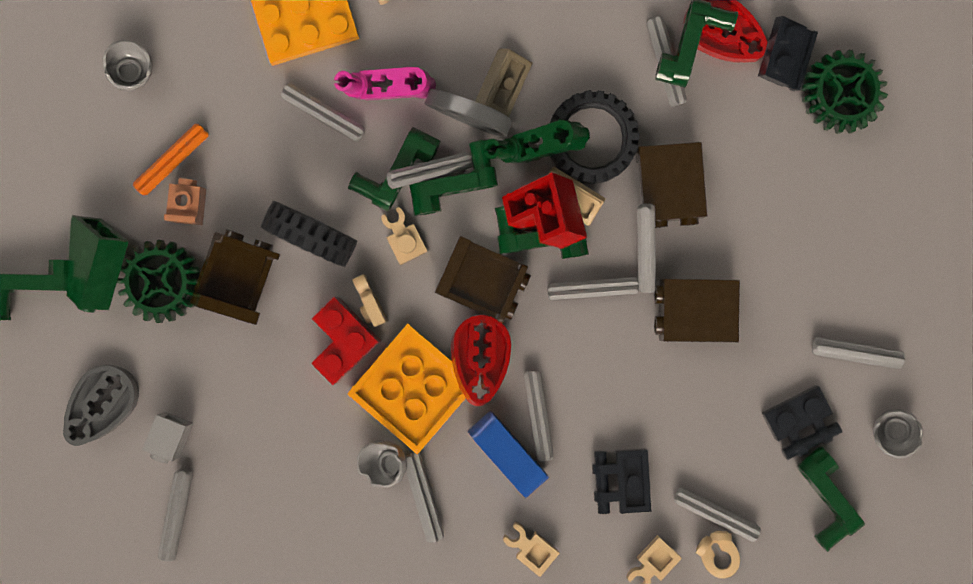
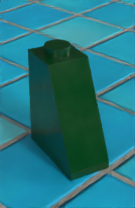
(93, 263)

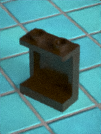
(673, 182)
(233, 276)
(483, 280)
(697, 310)

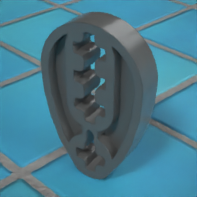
(469, 112)
(89, 390)

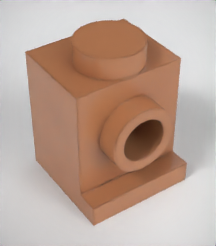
(194, 209)

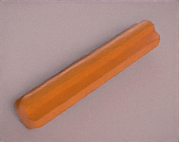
(170, 159)

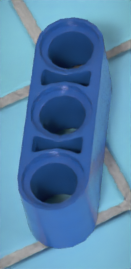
(508, 454)

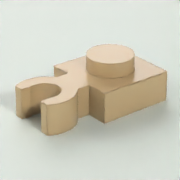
(406, 240)
(371, 307)
(534, 551)
(656, 560)

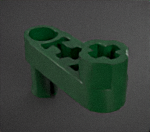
(678, 68)
(556, 138)
(416, 146)
(426, 193)
(513, 241)
(54, 281)
(816, 470)

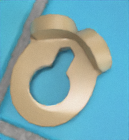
(704, 550)

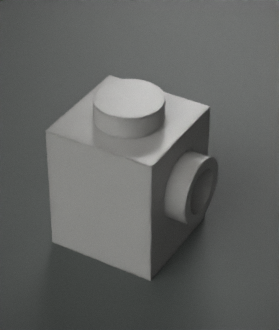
(167, 437)

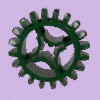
(864, 106)
(143, 299)

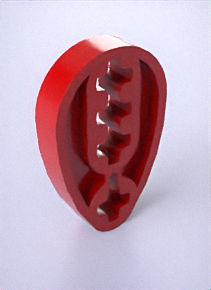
(733, 47)
(497, 354)

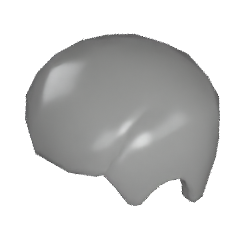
(127, 65)
(898, 433)
(382, 463)

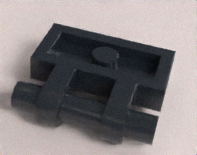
(798, 413)
(632, 481)

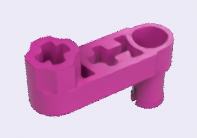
(360, 84)

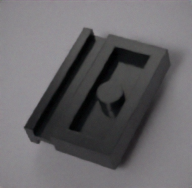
(787, 53)

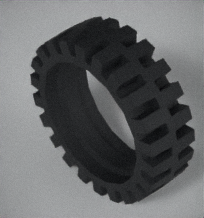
(629, 130)
(308, 234)

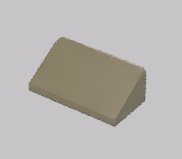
(504, 81)

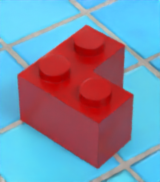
(549, 207)
(350, 339)

